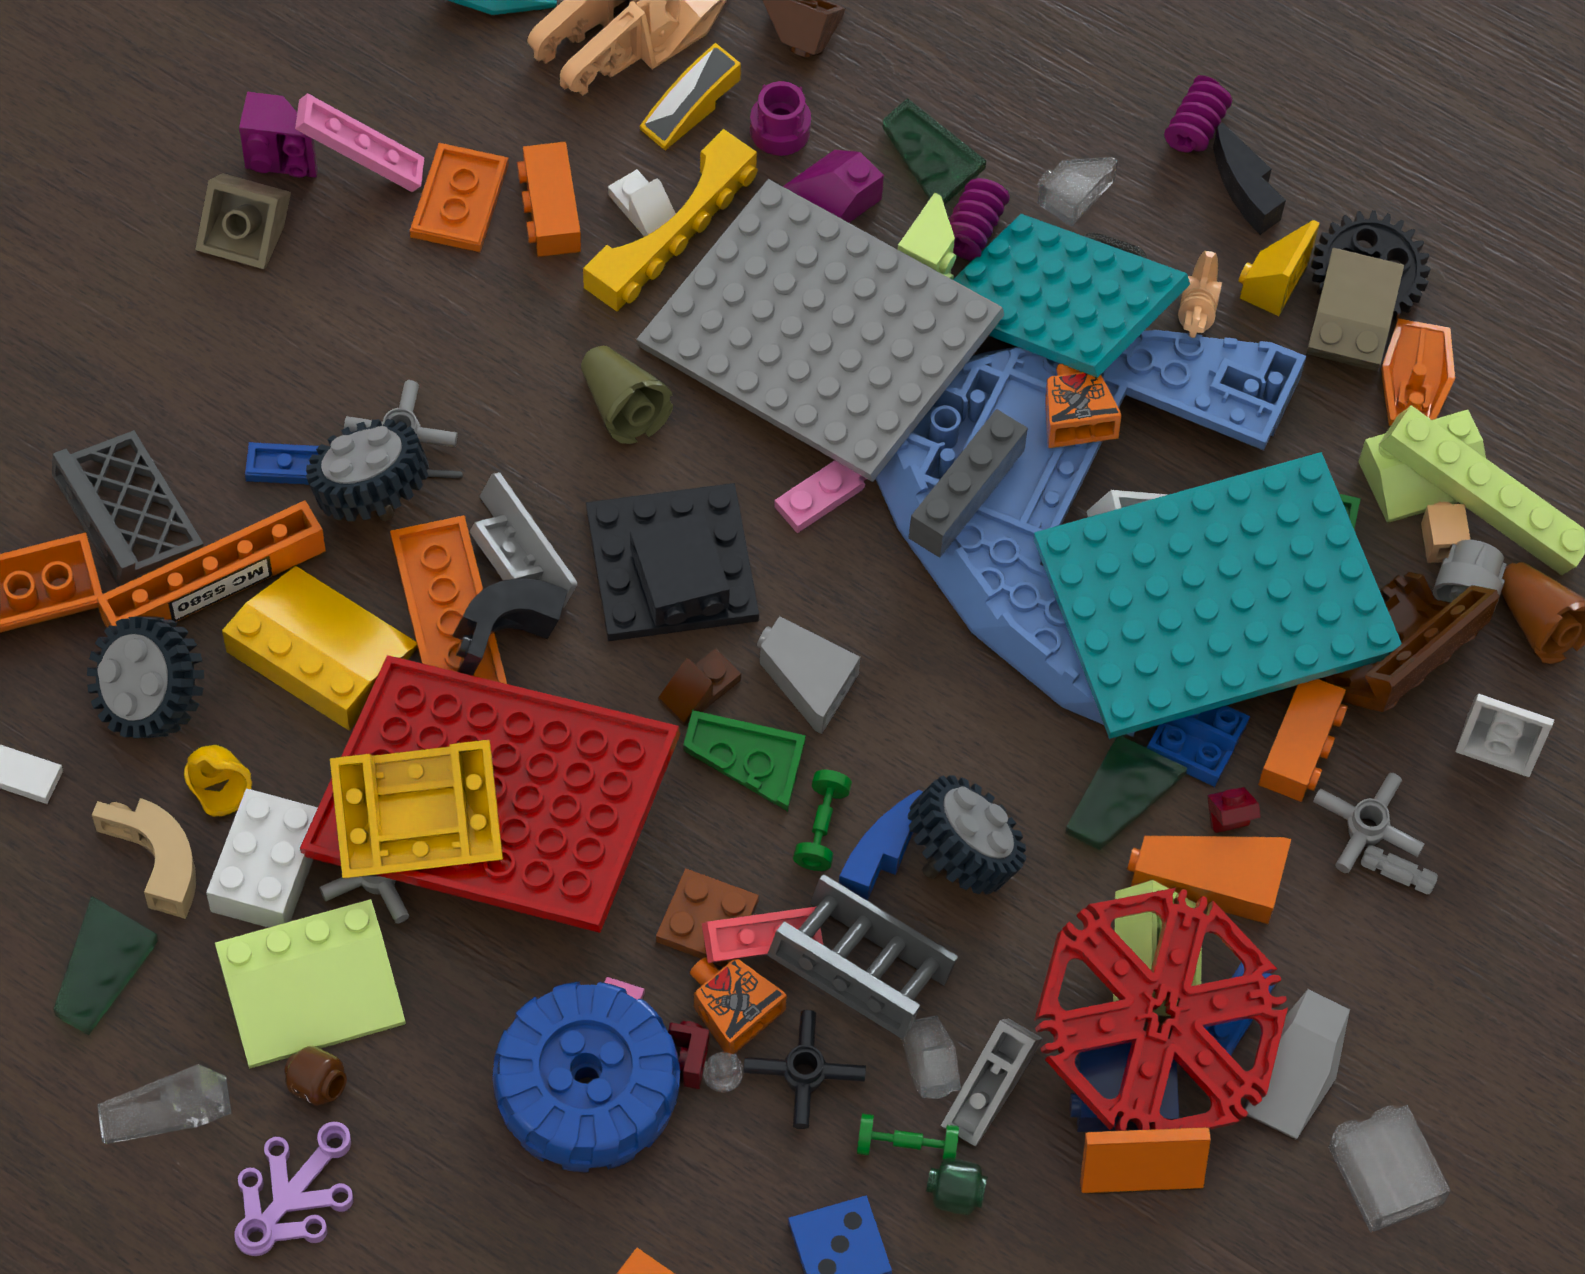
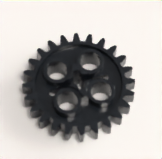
(1387, 243)

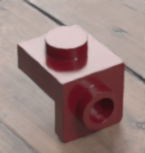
(1232, 809)

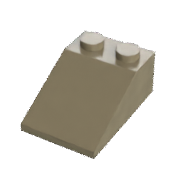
(1355, 309)

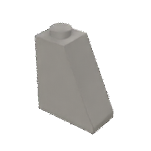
(808, 670)

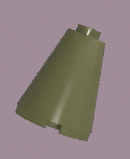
(625, 395)

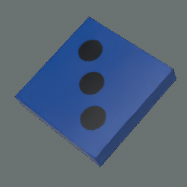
(840, 1240)

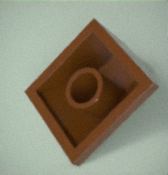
(804, 23)

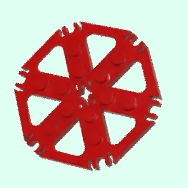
(1171, 980)

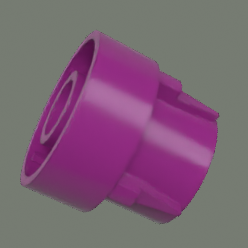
(780, 119)

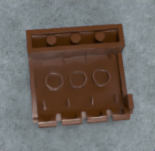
(1428, 635)

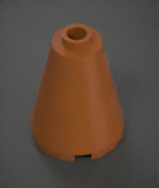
(1545, 611)

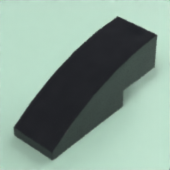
(1247, 180)

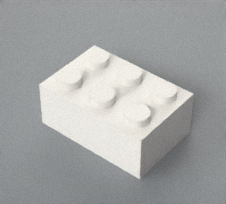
(262, 861)

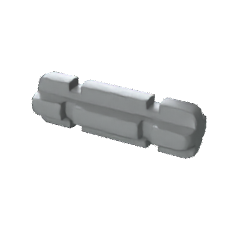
(1399, 869)

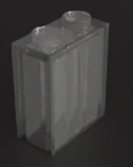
(1388, 1167)

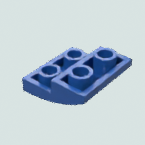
(1201, 741)

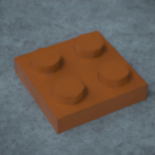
(697, 902)

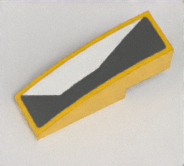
(691, 96)

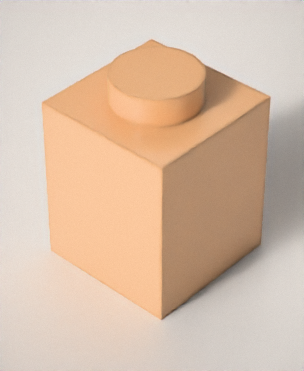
(1441, 527)

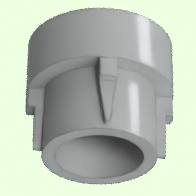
(1467, 565)

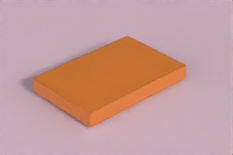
(459, 197)
(1145, 1160)

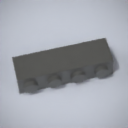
(967, 483)

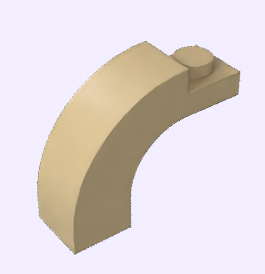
(174, 872)

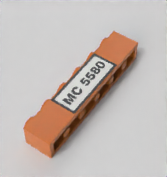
(218, 568)

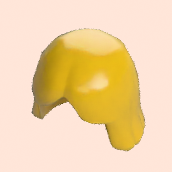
(211, 766)

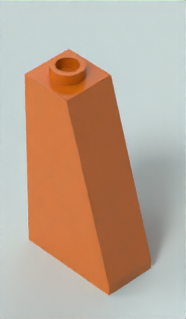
(1231, 871)

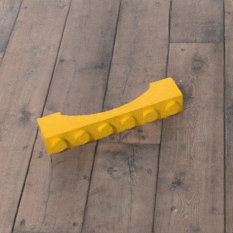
(620, 272)

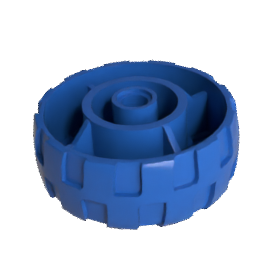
(580, 1035)

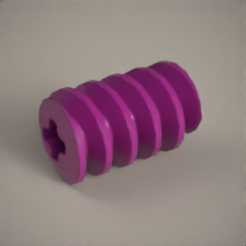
(1198, 115)
(976, 216)

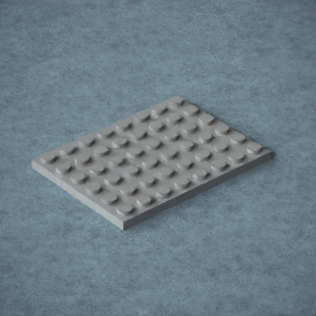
(820, 329)

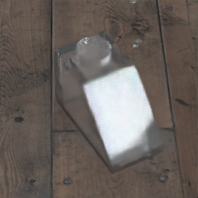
(1075, 186)
(932, 1058)

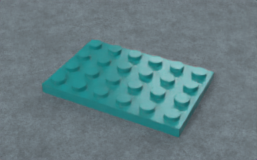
(1069, 293)

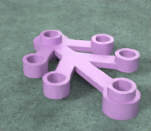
(291, 1195)

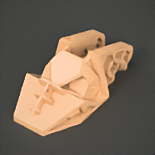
(641, 31)

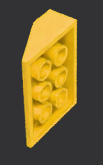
(315, 644)

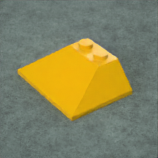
(416, 809)

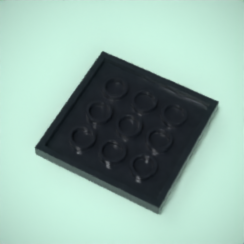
(619, 583)

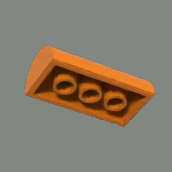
(47, 582)

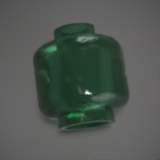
(957, 1186)

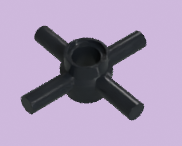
(804, 1054)

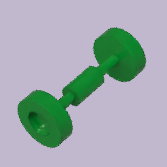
(830, 785)
(906, 1139)

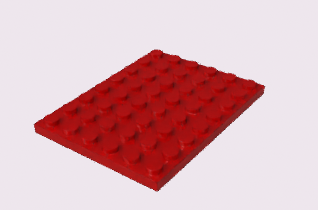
(565, 777)

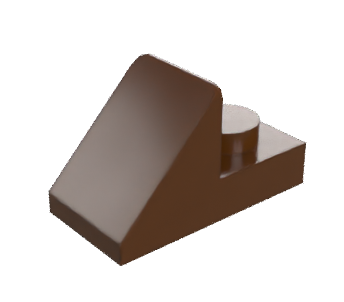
(698, 685)

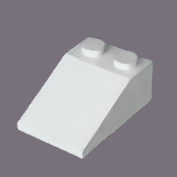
(1503, 735)

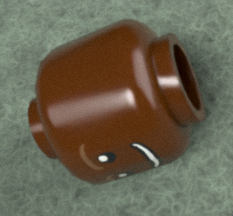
(315, 1075)

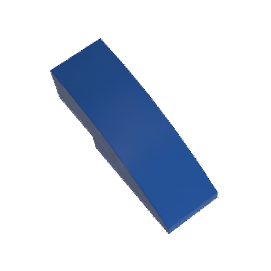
(879, 849)

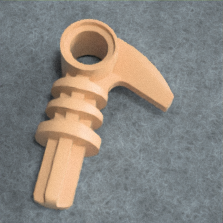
(1201, 297)

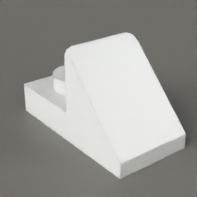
(642, 201)

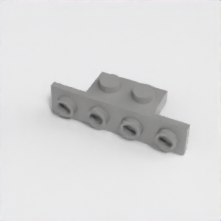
(515, 541)

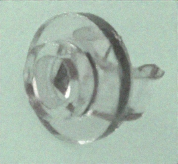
(723, 1072)

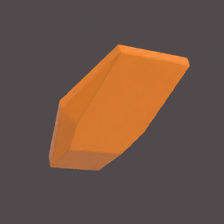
(1418, 369)

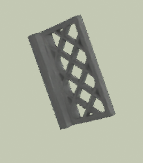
(95, 515)

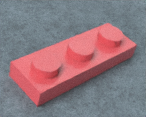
(749, 934)

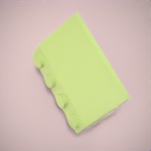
(310, 983)

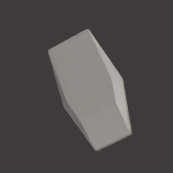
(1303, 1064)

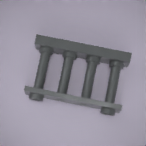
(845, 980)

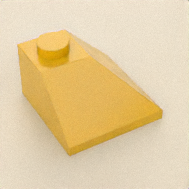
(1278, 269)

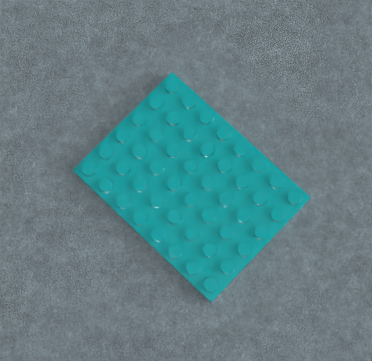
(1216, 594)

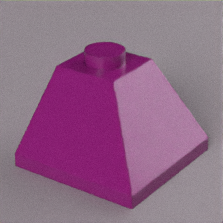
(840, 184)

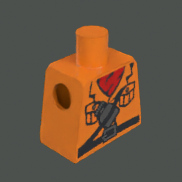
(1079, 409)
(735, 1002)

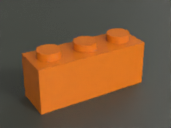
(549, 199)
(1304, 739)

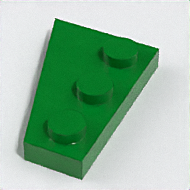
(748, 753)

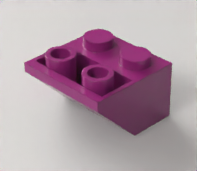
(271, 139)

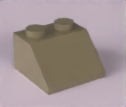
(242, 220)

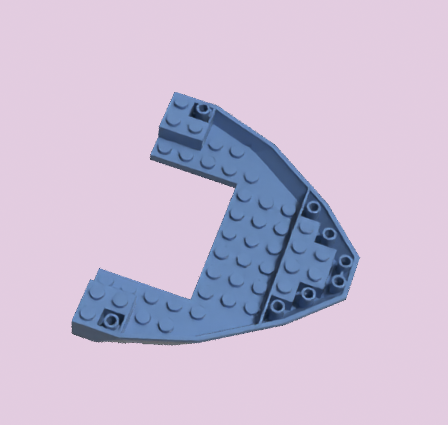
(993, 563)

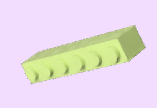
(1485, 490)

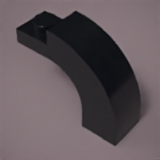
(507, 604)

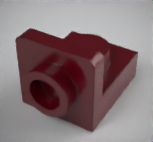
(694, 1050)

